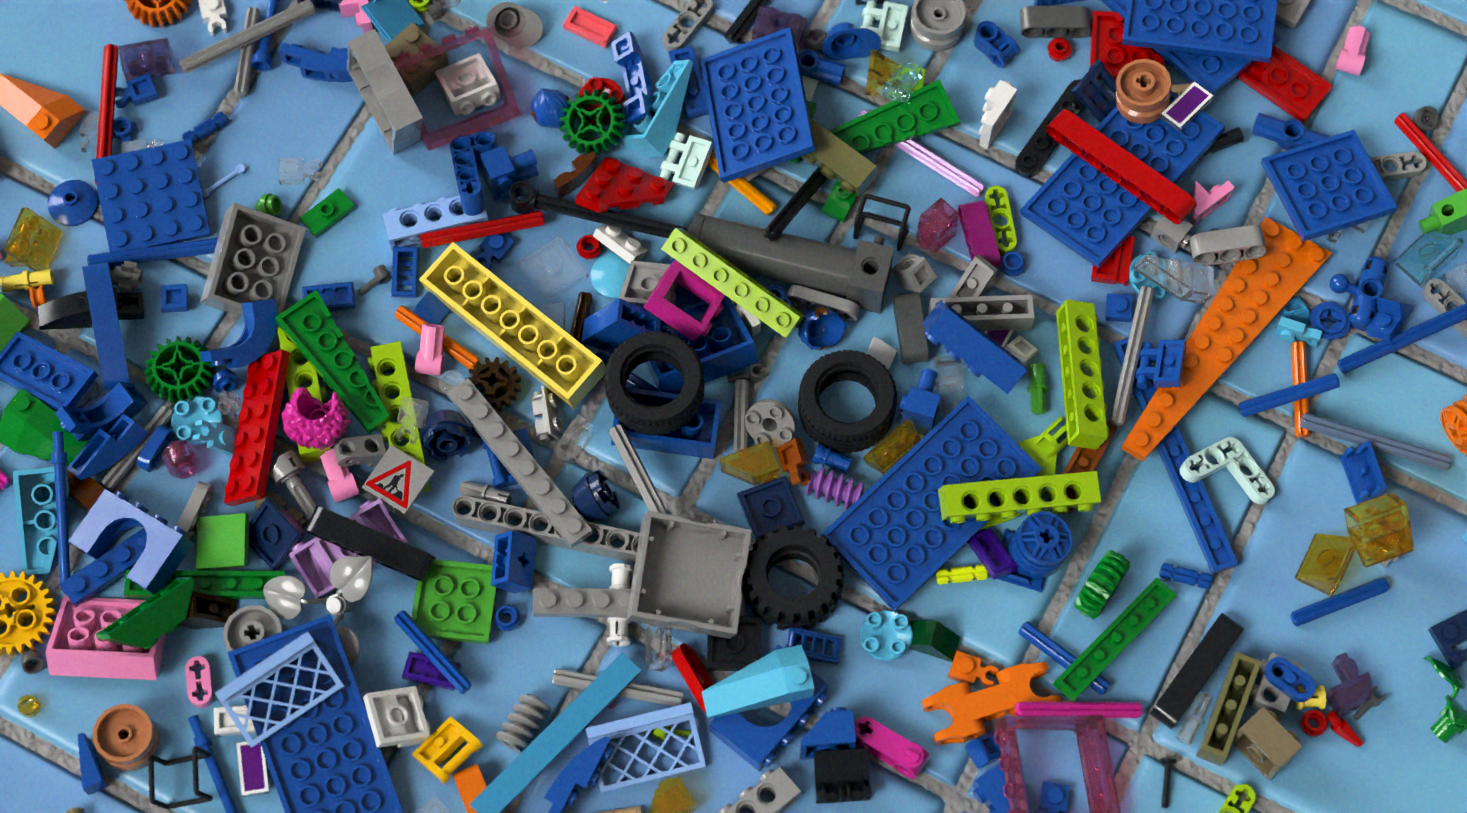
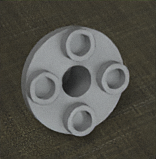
(770, 422)

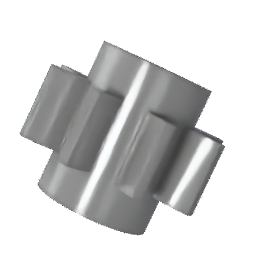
(128, 277)

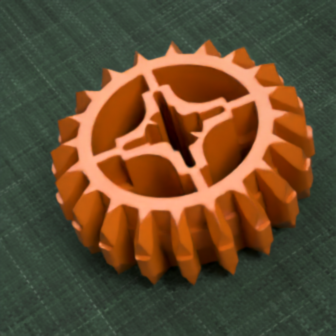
(162, 10)

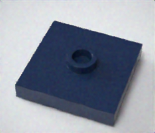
(770, 507)
(273, 533)

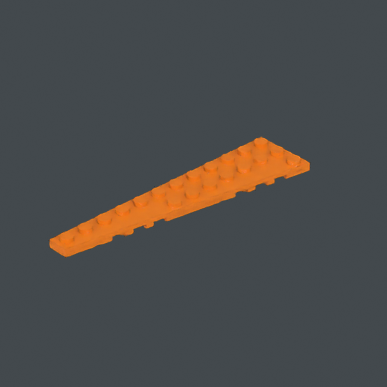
(1234, 319)

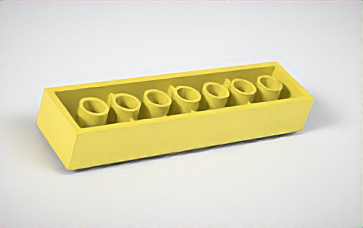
(513, 325)

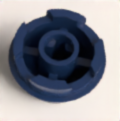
(446, 435)
(594, 497)

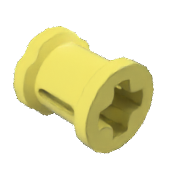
(1318, 701)

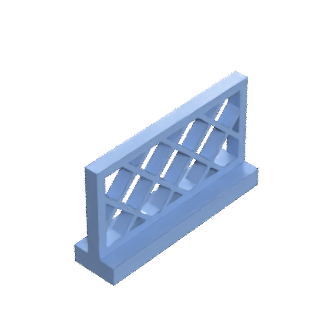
(265, 669)
(647, 723)

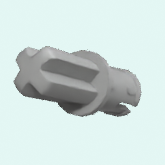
(484, 492)

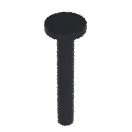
(1166, 781)

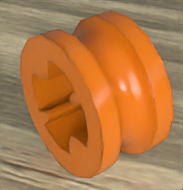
(38, 296)

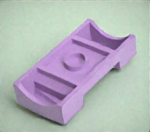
(317, 556)

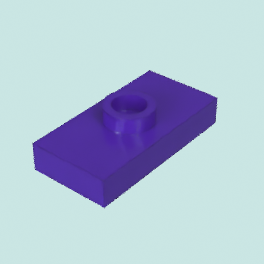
(992, 554)
(422, 670)

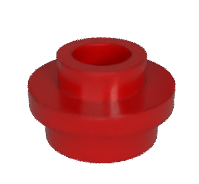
(1059, 55)
(588, 240)
(1315, 715)

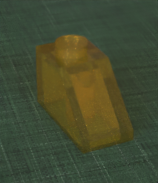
(751, 465)
(672, 797)

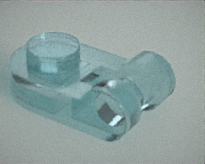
(907, 78)

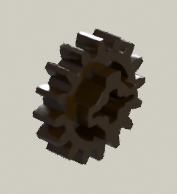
(503, 389)

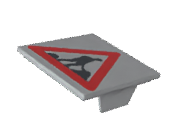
(398, 479)

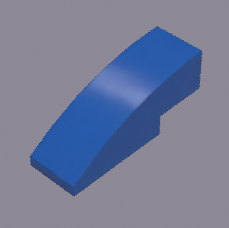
(107, 448)

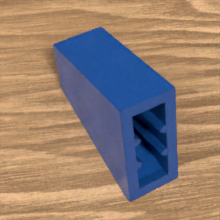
(617, 323)

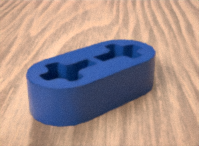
(153, 450)

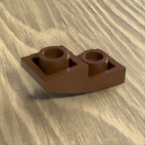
(582, 169)
(84, 491)

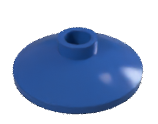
(75, 211)

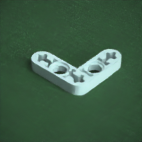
(1232, 461)

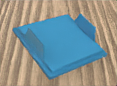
(392, 16)

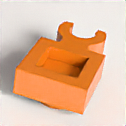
(967, 669)

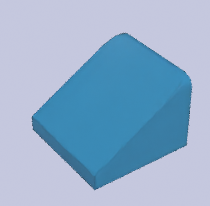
(1296, 310)

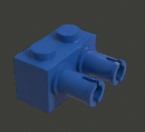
(503, 170)
(921, 403)

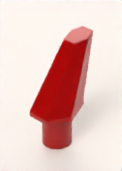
(1342, 729)

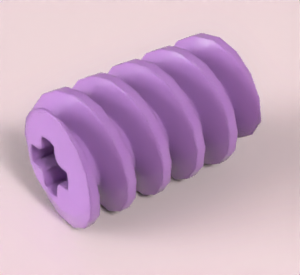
(834, 488)

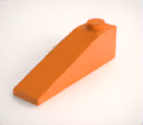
(40, 109)

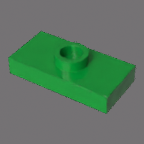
(838, 203)
(327, 213)

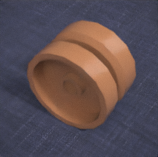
(1143, 91)
(111, 734)

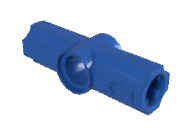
(821, 68)
(1277, 130)

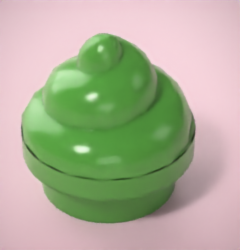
(269, 204)

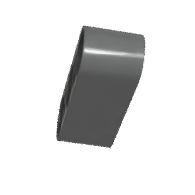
(1055, 22)
(909, 328)

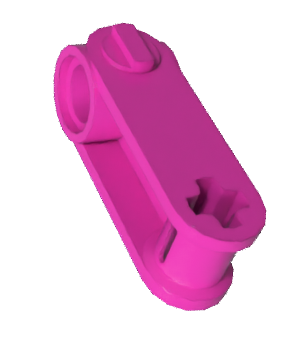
(890, 747)

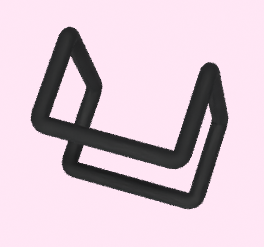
(903, 225)
(194, 758)

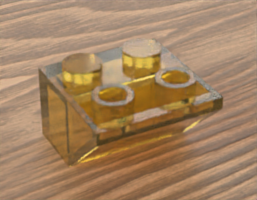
(1380, 529)

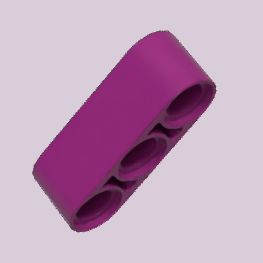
(979, 232)

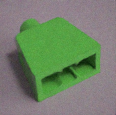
(1447, 215)

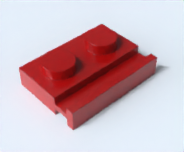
(1117, 267)

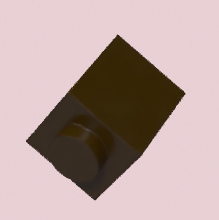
(208, 611)

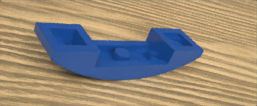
(635, 75)

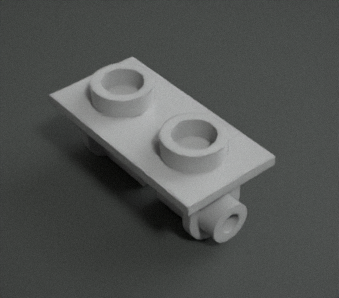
(546, 404)

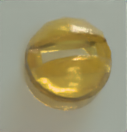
(31, 708)

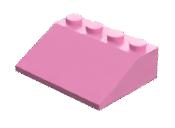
(78, 652)

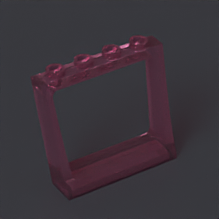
(477, 122)
(1093, 755)

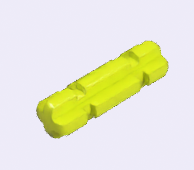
(961, 574)

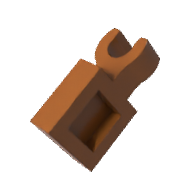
(792, 458)

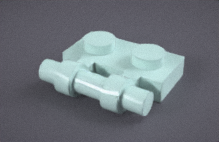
(891, 24)
(692, 162)

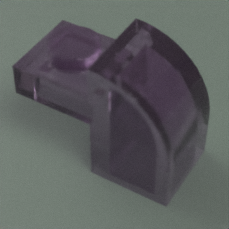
(1353, 688)

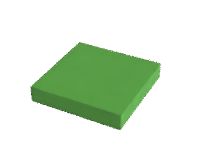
(222, 542)

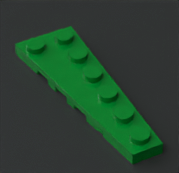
(895, 122)
(323, 345)

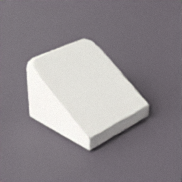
(1022, 349)
(882, 352)

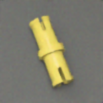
(27, 279)

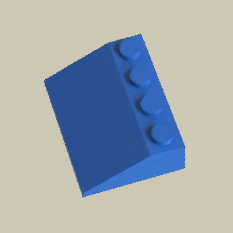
(721, 351)

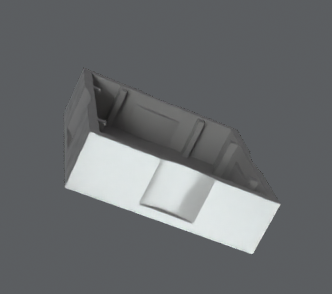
(384, 91)
(688, 575)

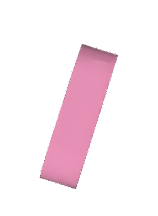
(193, 682)

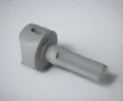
(287, 473)

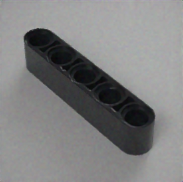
(369, 542)
(1196, 671)

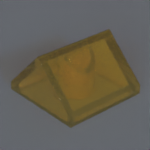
(1326, 562)

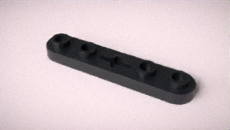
(1040, 145)

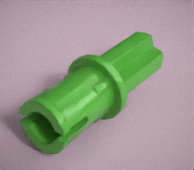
(1037, 388)

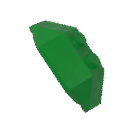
(152, 617)

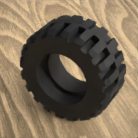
(799, 546)

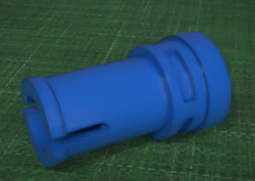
(830, 458)

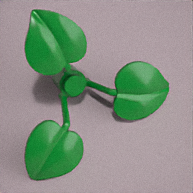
(1450, 722)

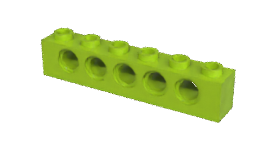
(733, 282)
(392, 357)
(1081, 374)
(295, 378)
(1083, 483)

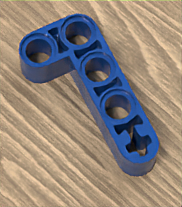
(466, 158)

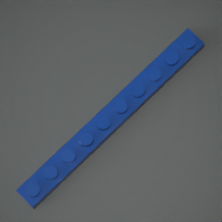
(1191, 495)

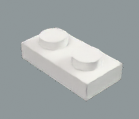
(620, 243)

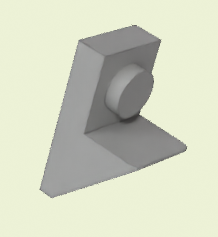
(975, 279)

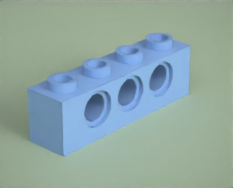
(421, 213)

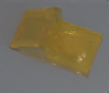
(879, 71)

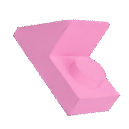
(353, 8)
(1209, 201)

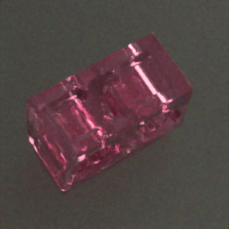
(937, 226)

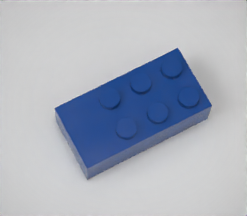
(972, 345)
(694, 439)

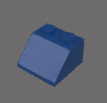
(831, 732)

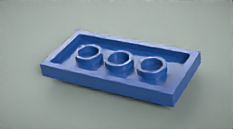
(44, 372)

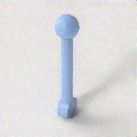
(239, 169)

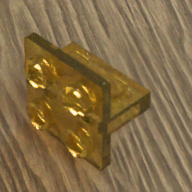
(32, 241)
(892, 447)

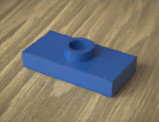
(335, 295)

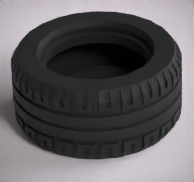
(654, 347)
(852, 367)

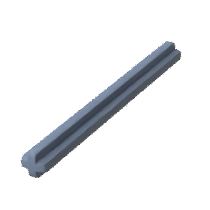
(1377, 441)

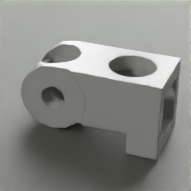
(359, 450)

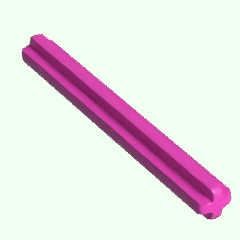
(1107, 709)

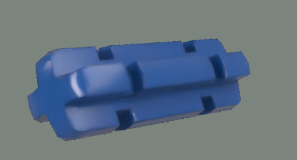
(206, 128)
(1185, 575)

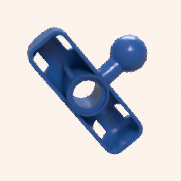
(1369, 279)

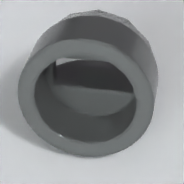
(26, 662)

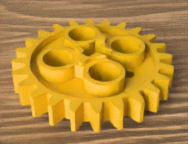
(17, 636)

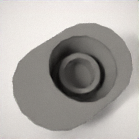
(514, 24)

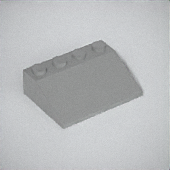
(252, 260)

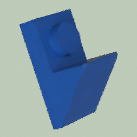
(1388, 319)

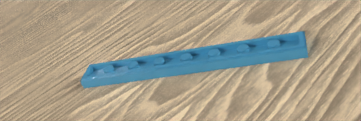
(556, 737)

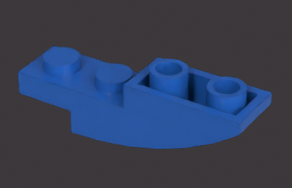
(316, 63)
(579, 771)

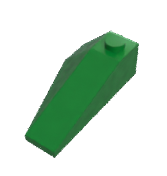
(28, 428)

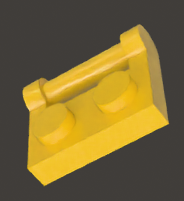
(442, 745)

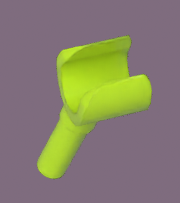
(659, 734)

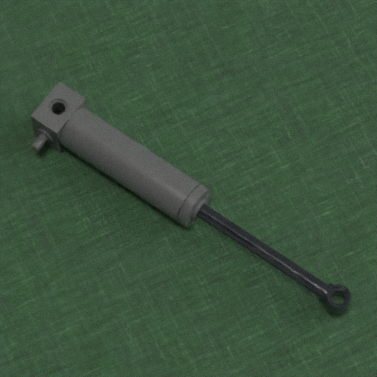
(793, 259)

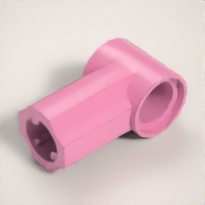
(1352, 55)
(430, 357)
(340, 479)

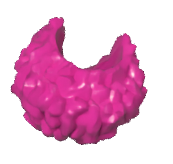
(313, 423)

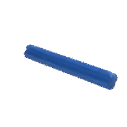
(1289, 394)
(1339, 601)
(432, 652)
(1057, 652)

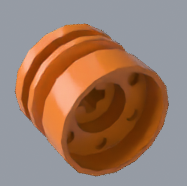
(1455, 423)

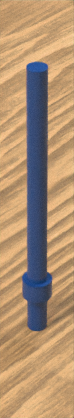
(59, 459)
(204, 741)

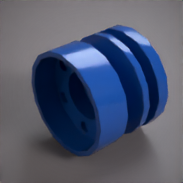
(1040, 545)

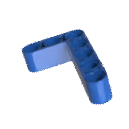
(105, 325)

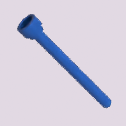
(262, 58)

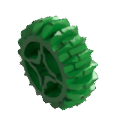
(585, 129)
(160, 368)
(1102, 584)

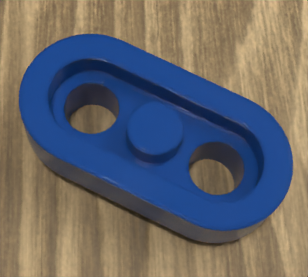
(1290, 678)

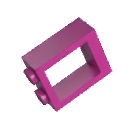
(676, 317)

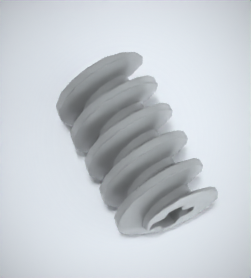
(521, 722)

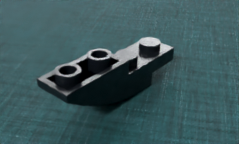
(74, 310)

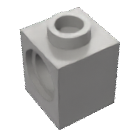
(1171, 235)
(914, 273)

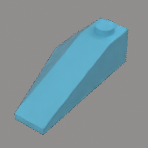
(654, 132)
(37, 517)
(766, 682)

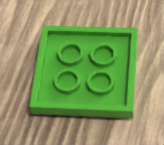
(456, 602)

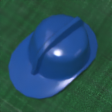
(849, 42)

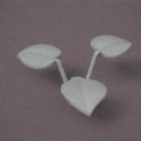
(352, 579)

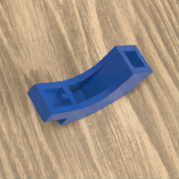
(255, 338)
(104, 413)

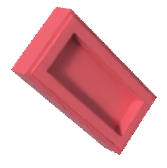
(590, 27)

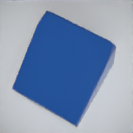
(431, 309)
(983, 750)

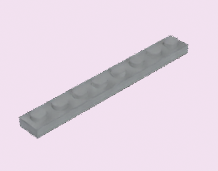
(520, 463)
(587, 602)

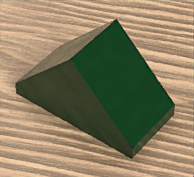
(934, 639)

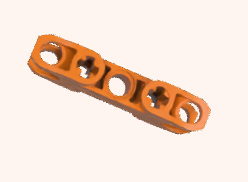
(972, 709)

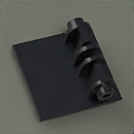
(842, 775)

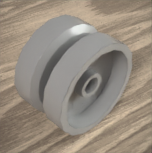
(937, 23)
(250, 623)

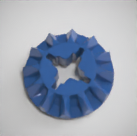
(1336, 313)

